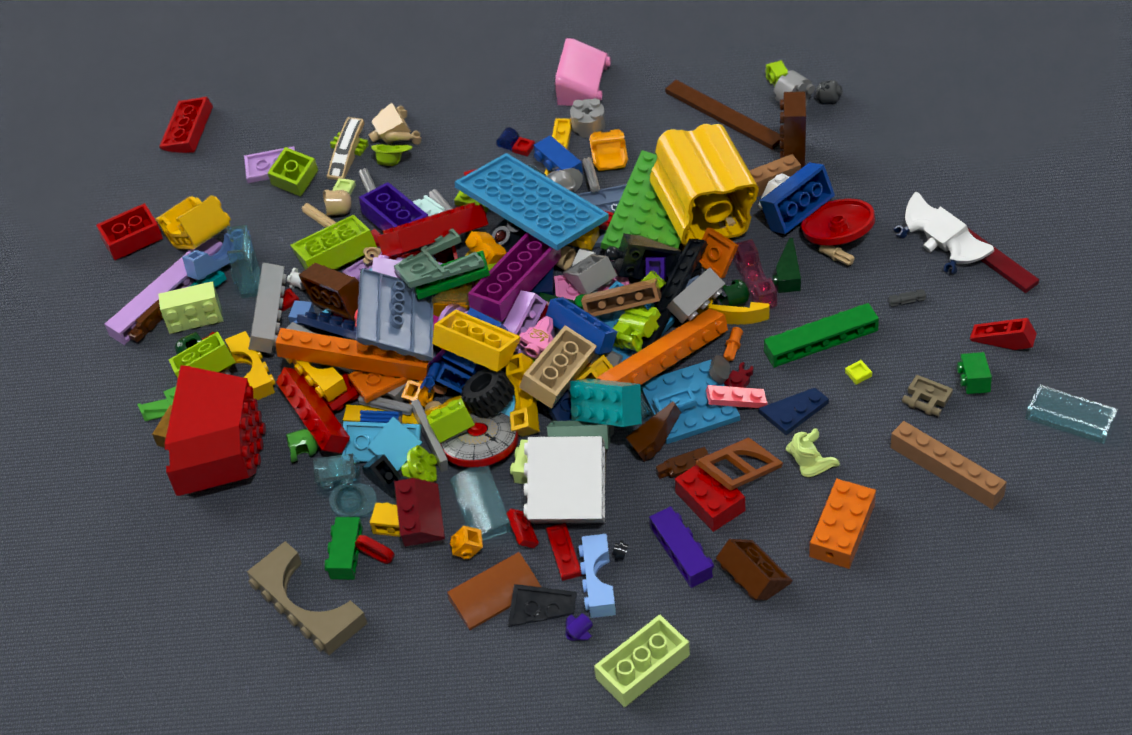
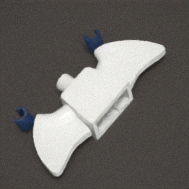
(943, 231)

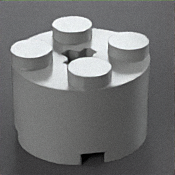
(793, 83)
(587, 117)

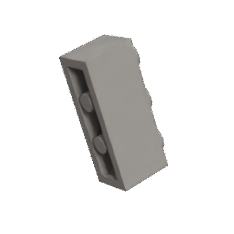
(696, 296)

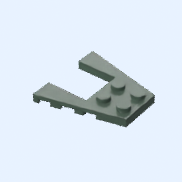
(425, 269)

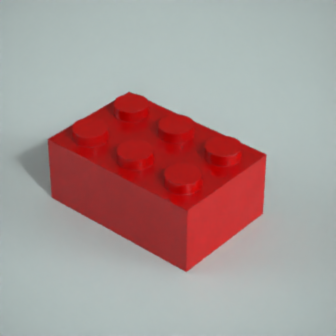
(129, 231)
(709, 497)

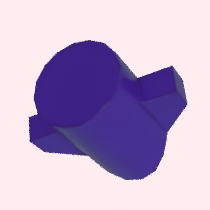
(578, 628)

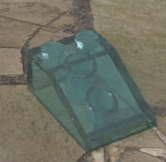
(336, 469)

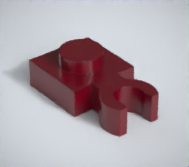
(739, 378)

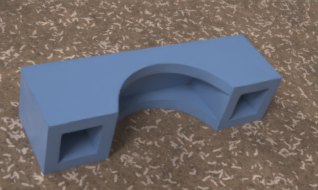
(200, 264)

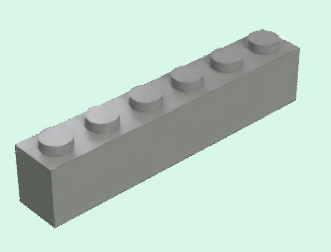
(266, 308)

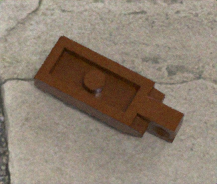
(146, 322)
(678, 465)

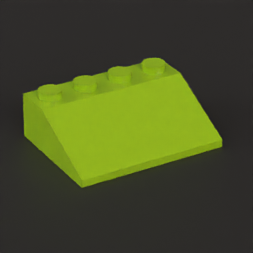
(335, 246)

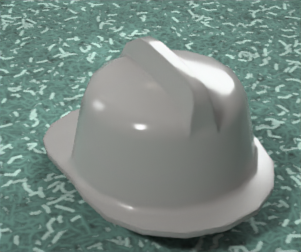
(568, 178)

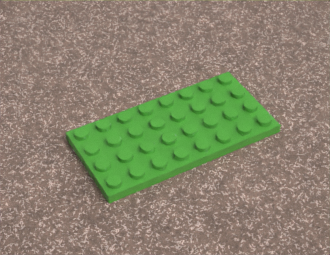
(641, 210)

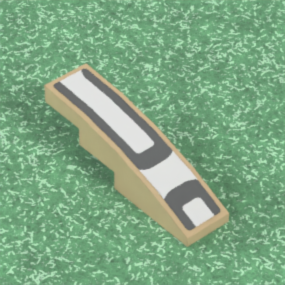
(345, 147)

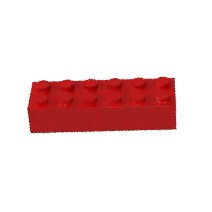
(426, 230)

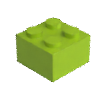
(292, 171)

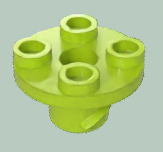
(420, 464)

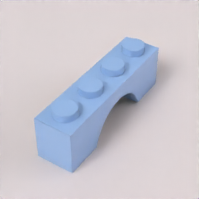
(600, 595)

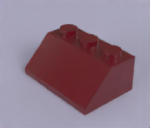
(419, 511)

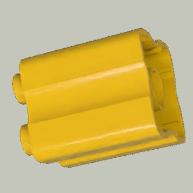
(703, 182)

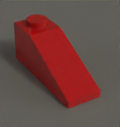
(1007, 334)

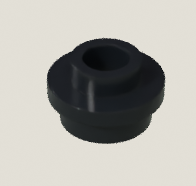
(620, 550)

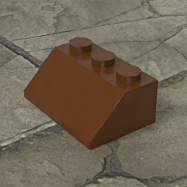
(752, 569)

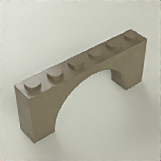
(325, 628)

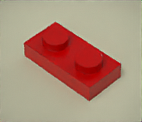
(522, 528)

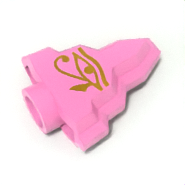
(537, 337)

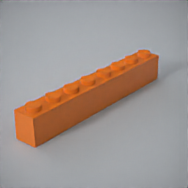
(669, 349)
(348, 354)

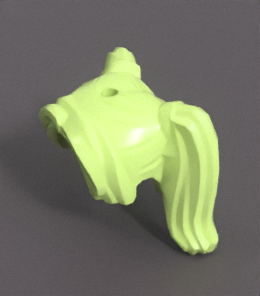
(807, 456)

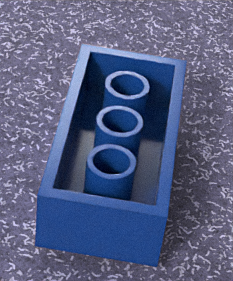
(797, 198)

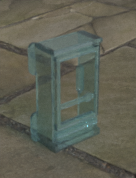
(244, 262)

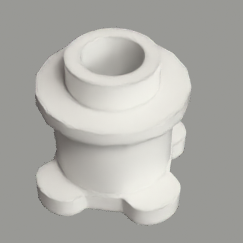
(294, 280)

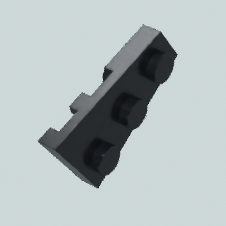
(538, 604)

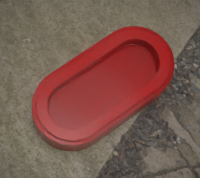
(374, 549)

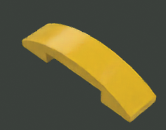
(741, 315)

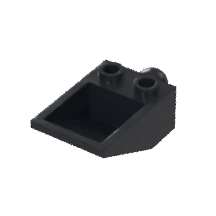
(632, 254)

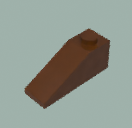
(653, 433)

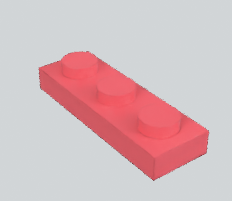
(736, 396)

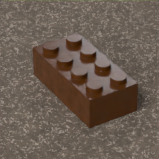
(793, 126)
(331, 290)

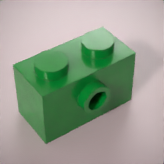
(974, 373)

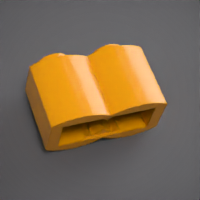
(485, 242)

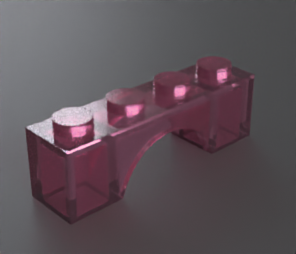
(750, 267)

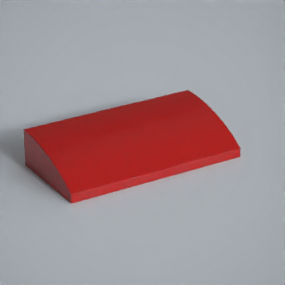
(186, 125)

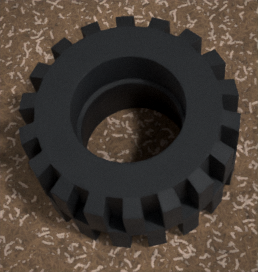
(487, 392)

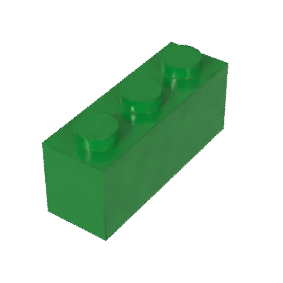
(342, 548)

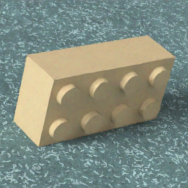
(557, 366)

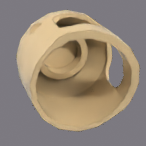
(337, 202)

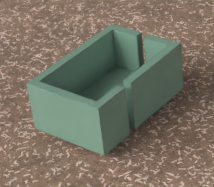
(574, 428)

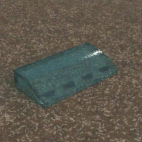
(1071, 413)
(480, 501)

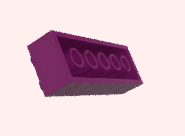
(516, 271)

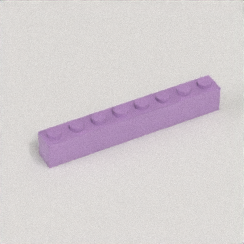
(170, 280)

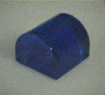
(507, 138)

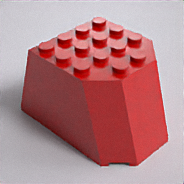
(212, 431)

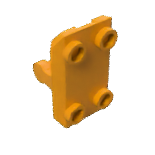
(608, 149)

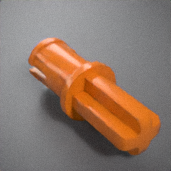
(733, 344)

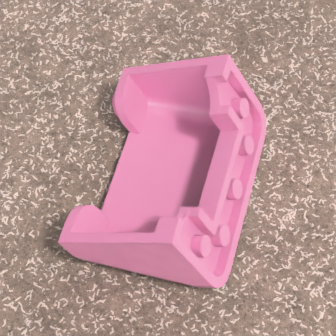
(579, 72)

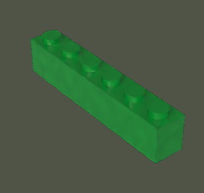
(821, 335)

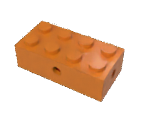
(842, 523)

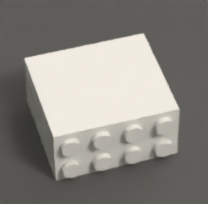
(565, 479)

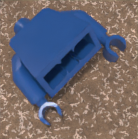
(446, 375)

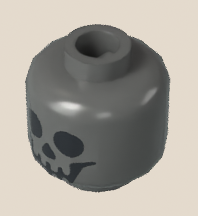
(829, 91)

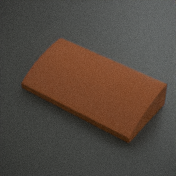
(491, 590)

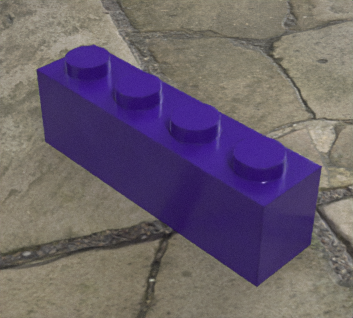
(681, 547)

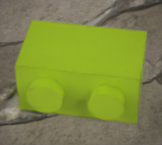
(450, 420)

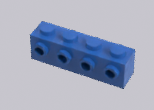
(583, 323)

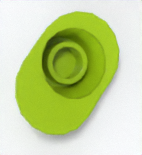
(388, 154)

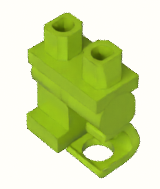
(634, 325)

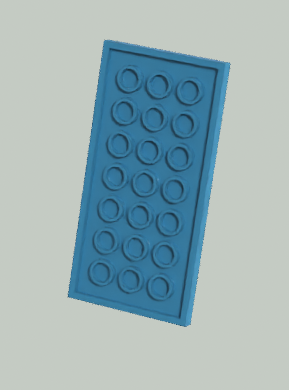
(531, 201)

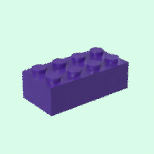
(389, 207)

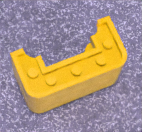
(193, 222)

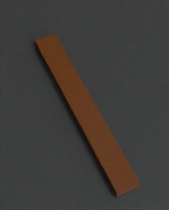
(723, 114)

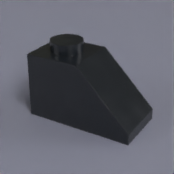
(382, 473)

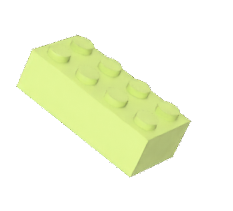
(642, 660)

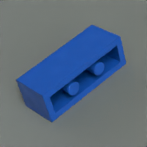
(555, 155)

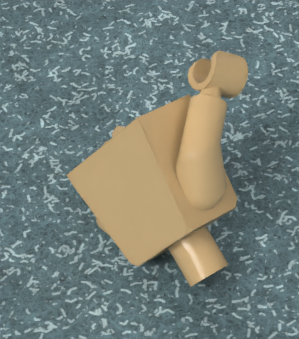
(392, 127)

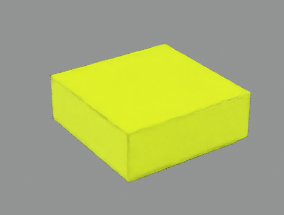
(858, 372)

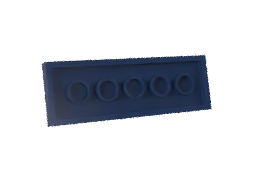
(331, 324)

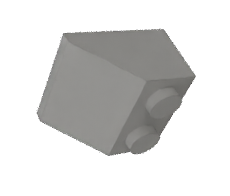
(591, 274)

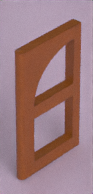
(743, 447)

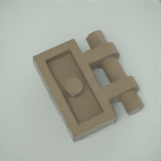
(928, 390)

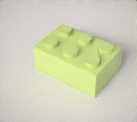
(190, 307)

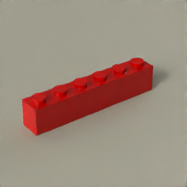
(313, 411)

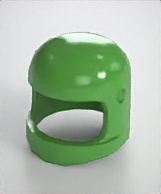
(301, 442)

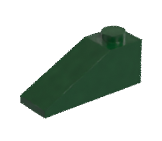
(787, 270)

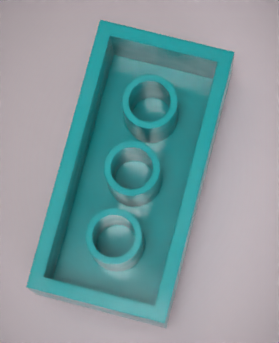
(606, 402)

